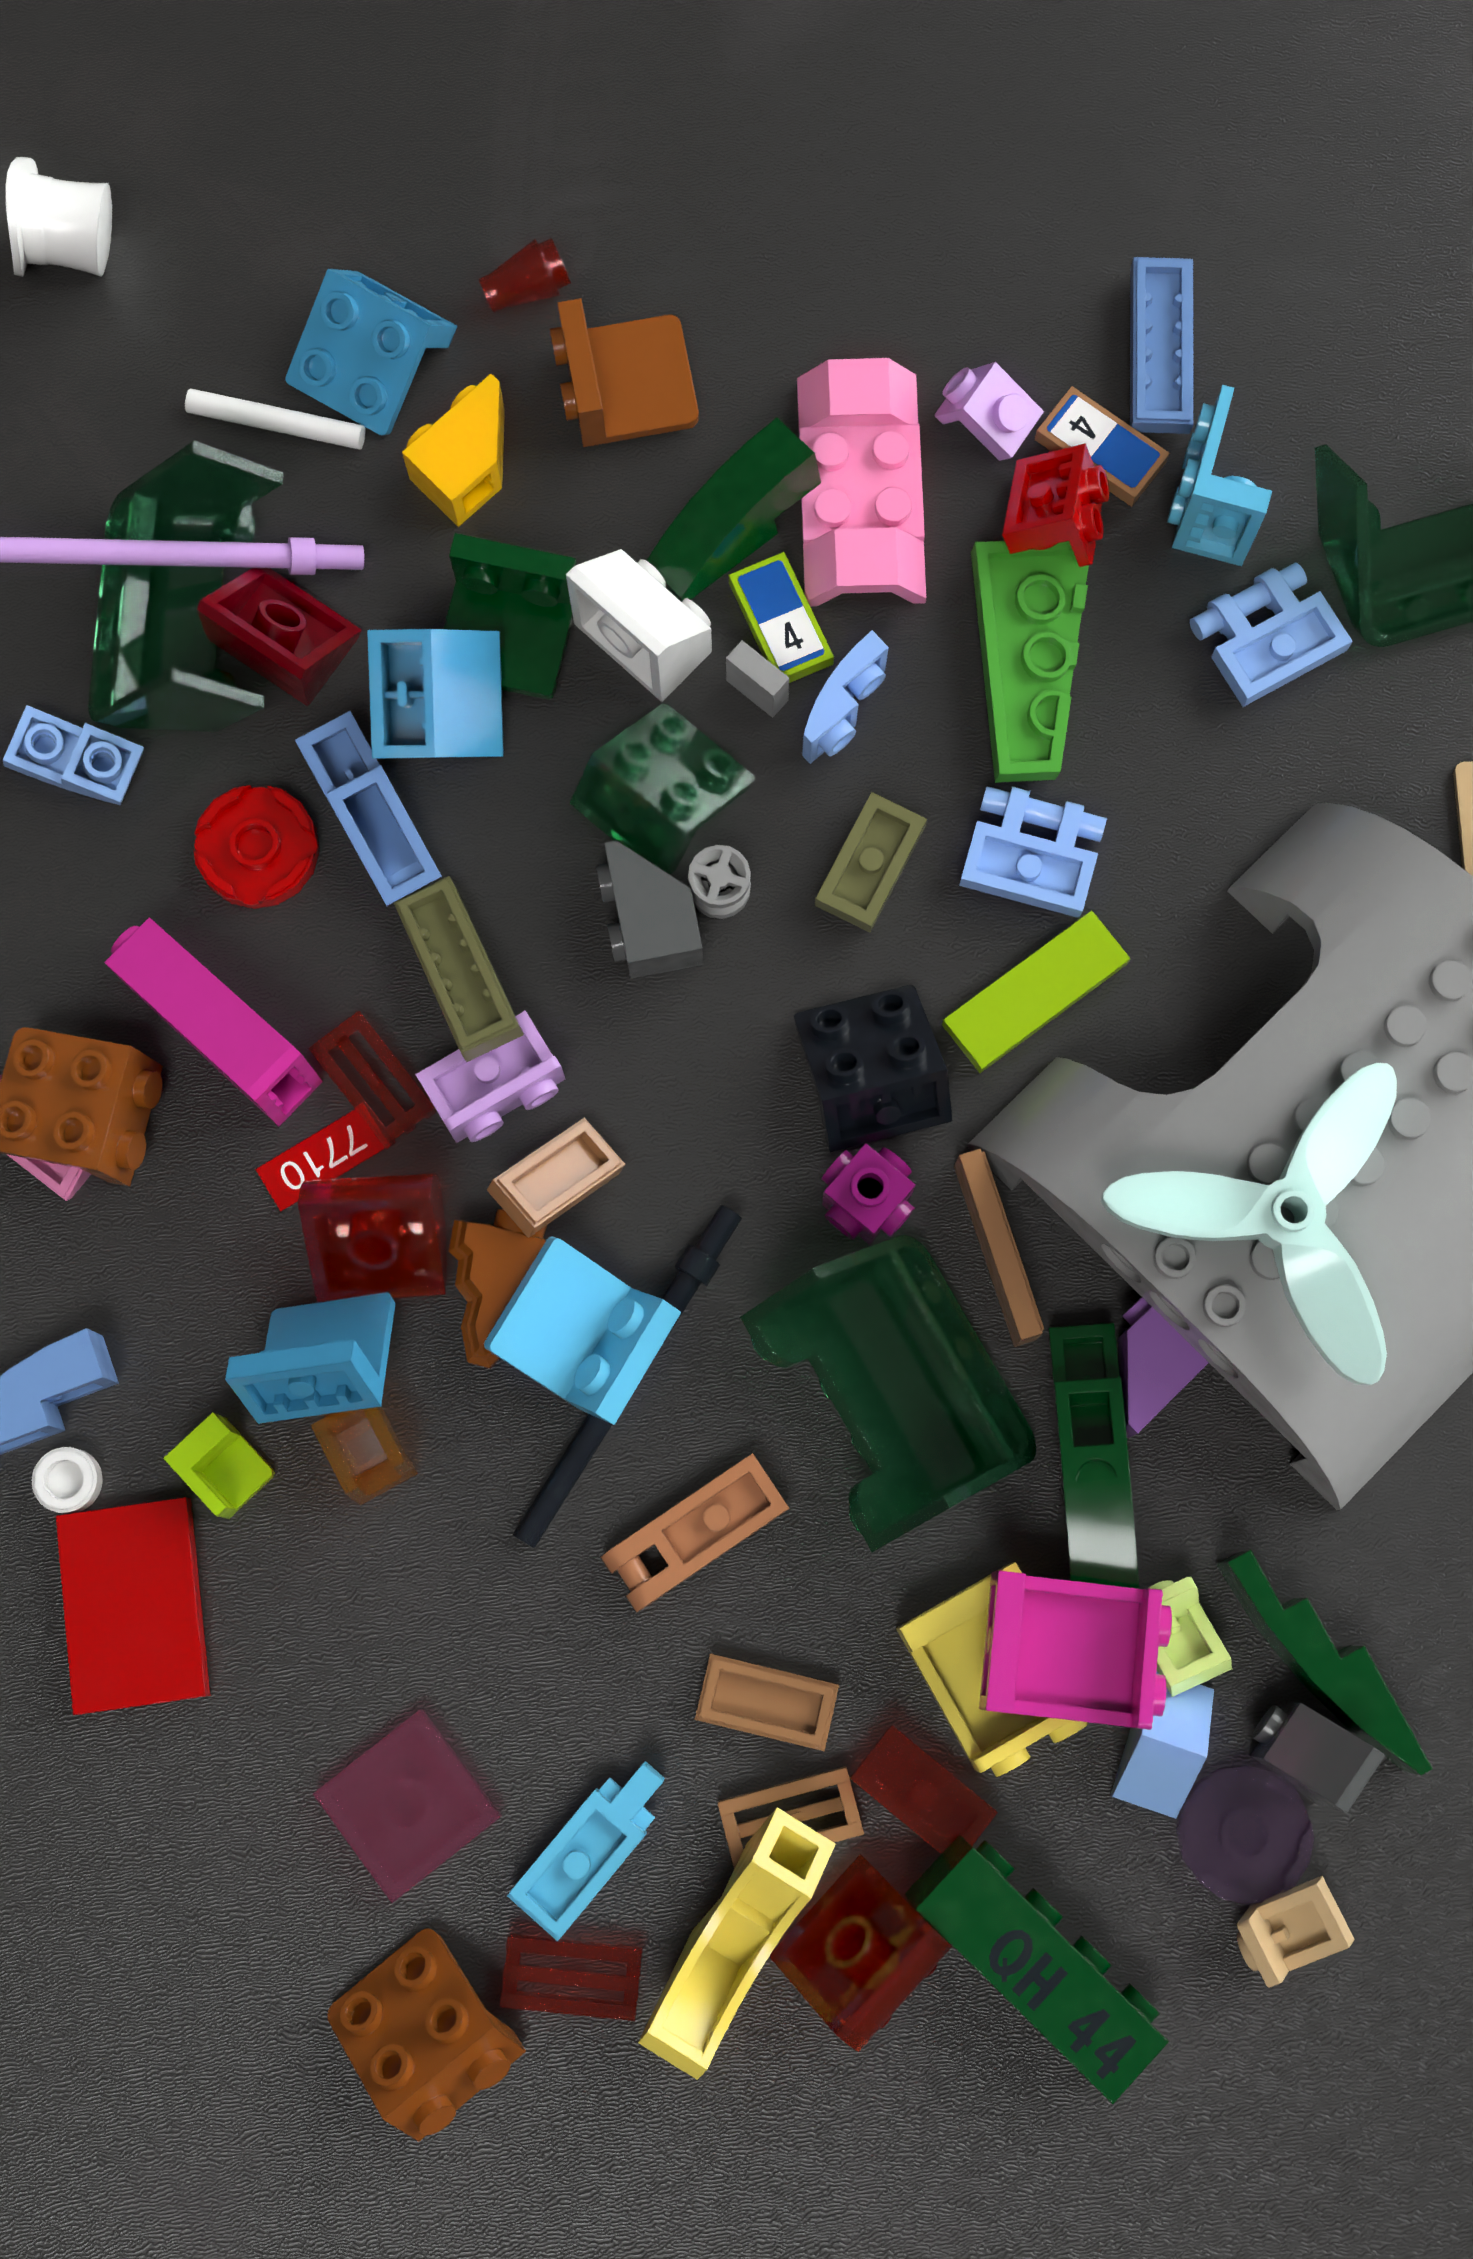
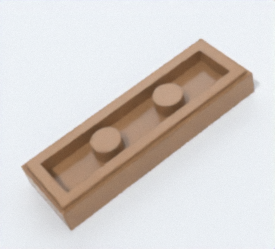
(998, 1247)

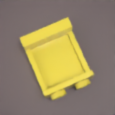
(950, 1653)

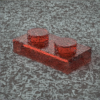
(921, 1792)

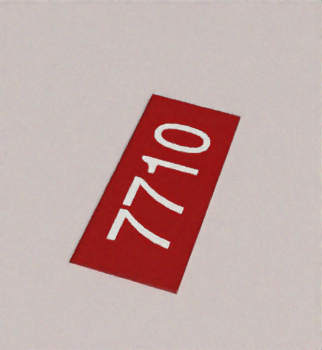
(319, 1157)

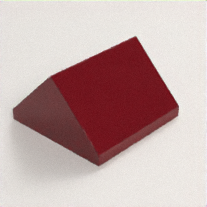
(278, 631)

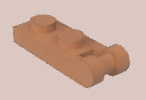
(697, 1531)

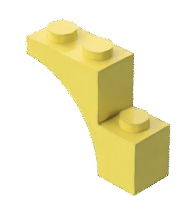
(735, 1940)

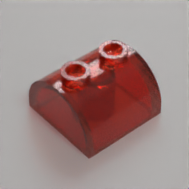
(375, 1236)
(859, 1953)

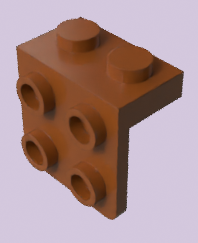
(624, 376)
(77, 1102)
(421, 2037)

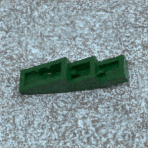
(1341, 1680)

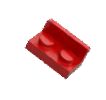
(1057, 501)

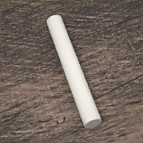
(275, 419)

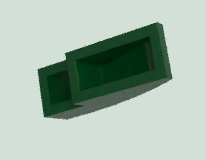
(735, 510)

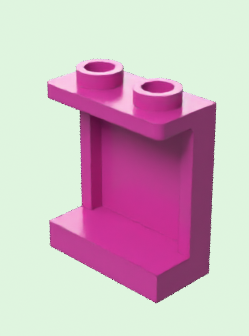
(1074, 1650)

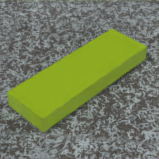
(1035, 991)

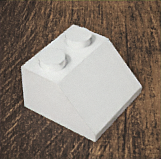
(638, 620)

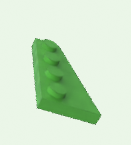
(1029, 649)

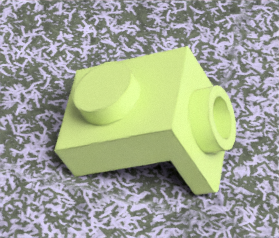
(1194, 1647)

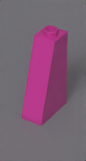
(213, 1020)

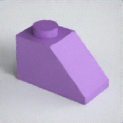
(1152, 1365)

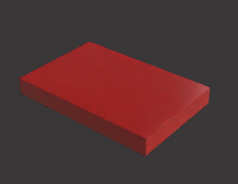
(132, 1606)

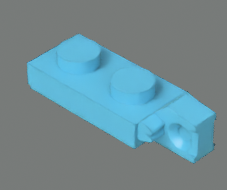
(587, 1852)

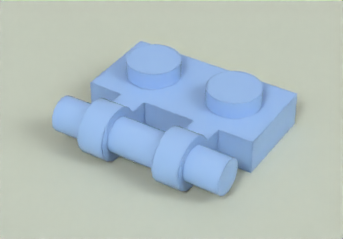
(1281, 647)
(1028, 866)

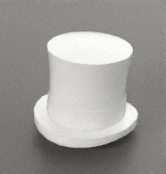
(56, 220)

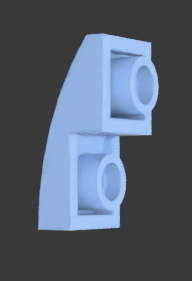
(835, 710)
(73, 756)

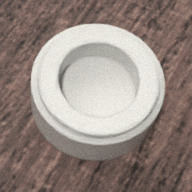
(67, 1480)

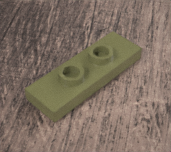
(458, 969)

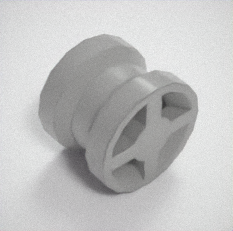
(721, 868)

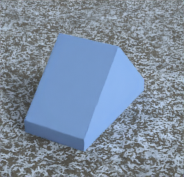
(1165, 1761)

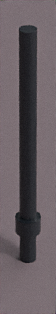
(696, 1268)

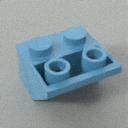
(435, 693)

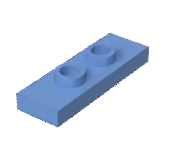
(1161, 345)

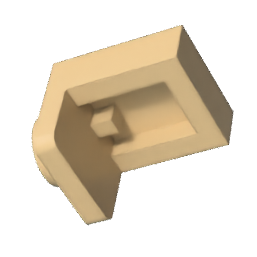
(1292, 1931)

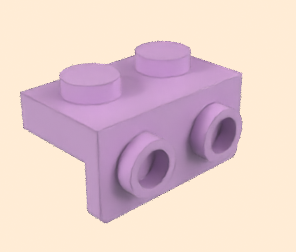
(481, 1091)

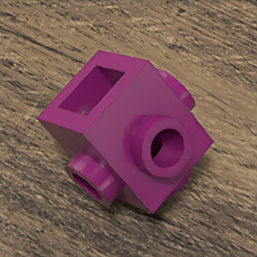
(862, 1216)

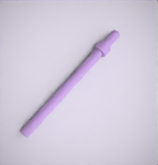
(299, 555)

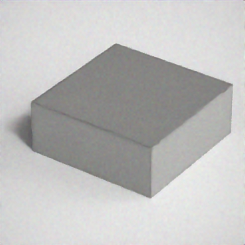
(757, 678)

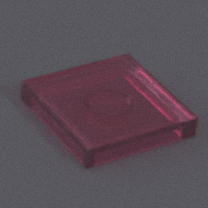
(407, 1805)

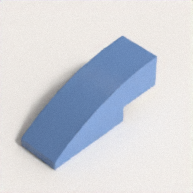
(368, 808)
(47, 1380)

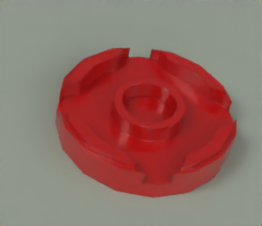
(256, 846)

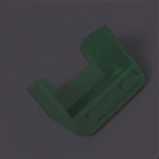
(903, 1379)

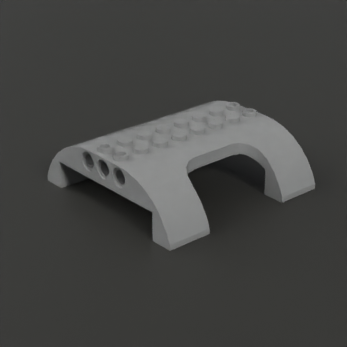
(1383, 988)

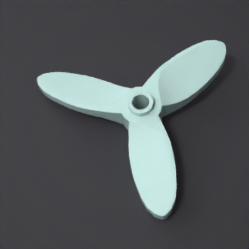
(1311, 1262)

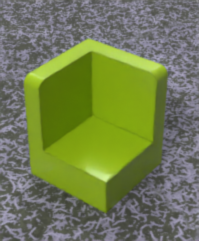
(220, 1466)

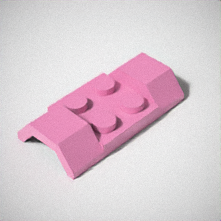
(868, 511)

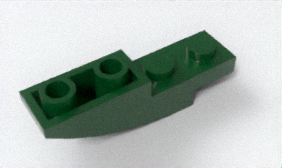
(1094, 1455)

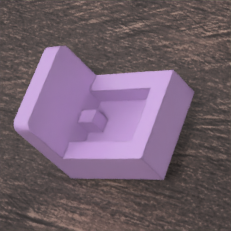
(990, 408)

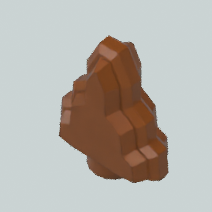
(488, 1273)

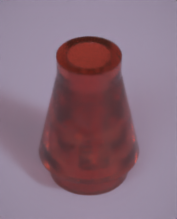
(526, 277)

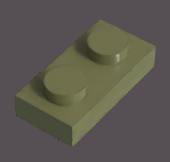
(870, 862)

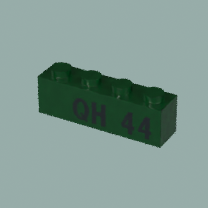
(1036, 1968)

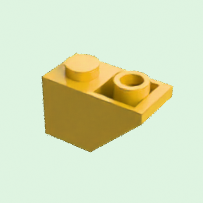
(462, 453)

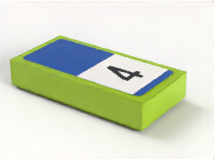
(781, 617)

